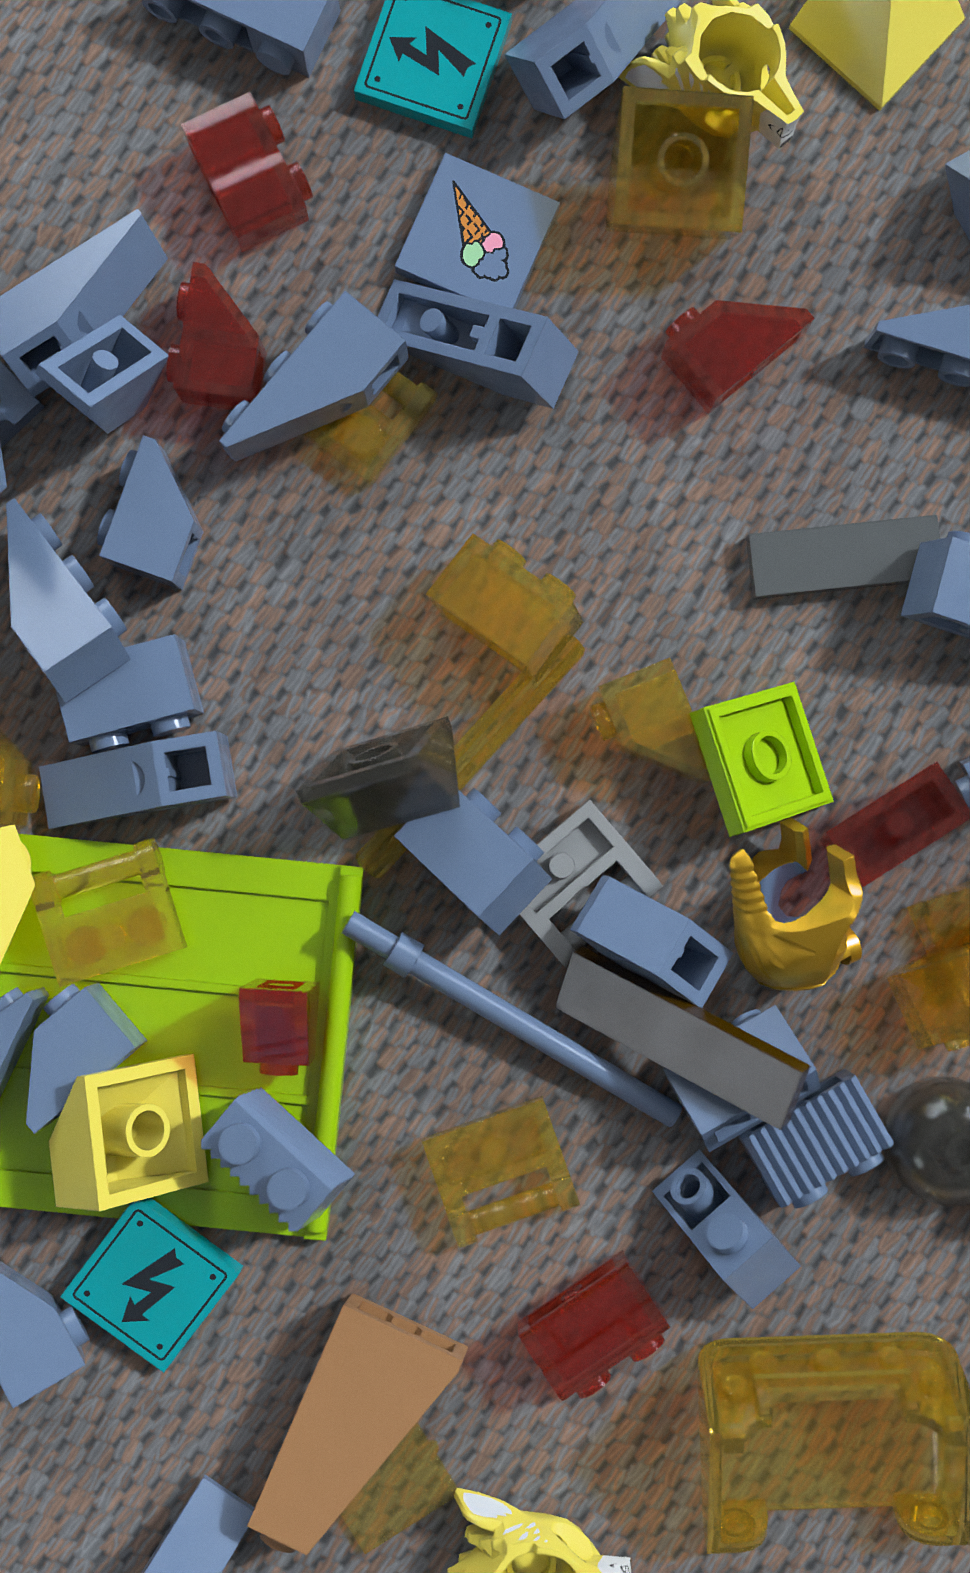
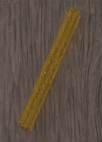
(478, 747)

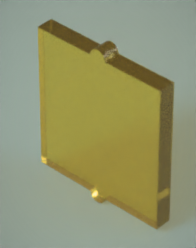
(400, 1491)

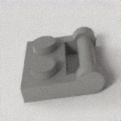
(573, 859)

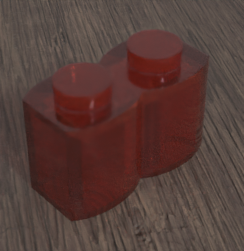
(246, 170)

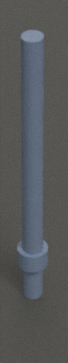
(405, 957)

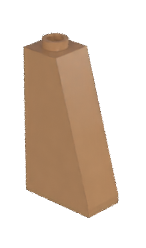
(357, 1409)

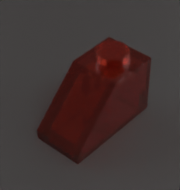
(729, 345)
(279, 1024)

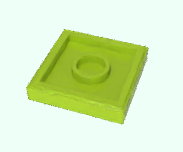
(761, 758)

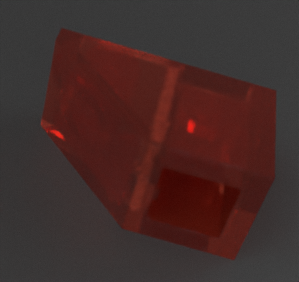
(218, 349)

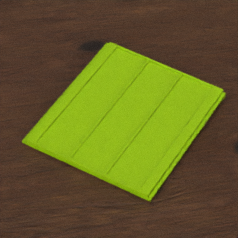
(239, 925)

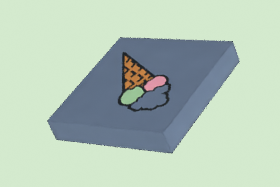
(476, 234)

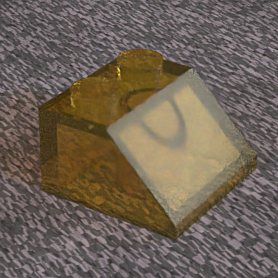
(679, 163)

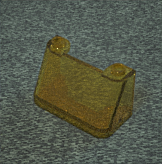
(833, 1429)

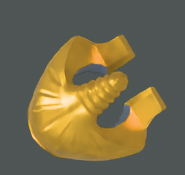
(785, 949)

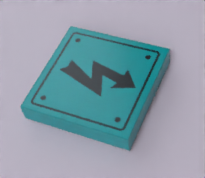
(434, 61)
(152, 1282)

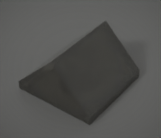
(385, 780)

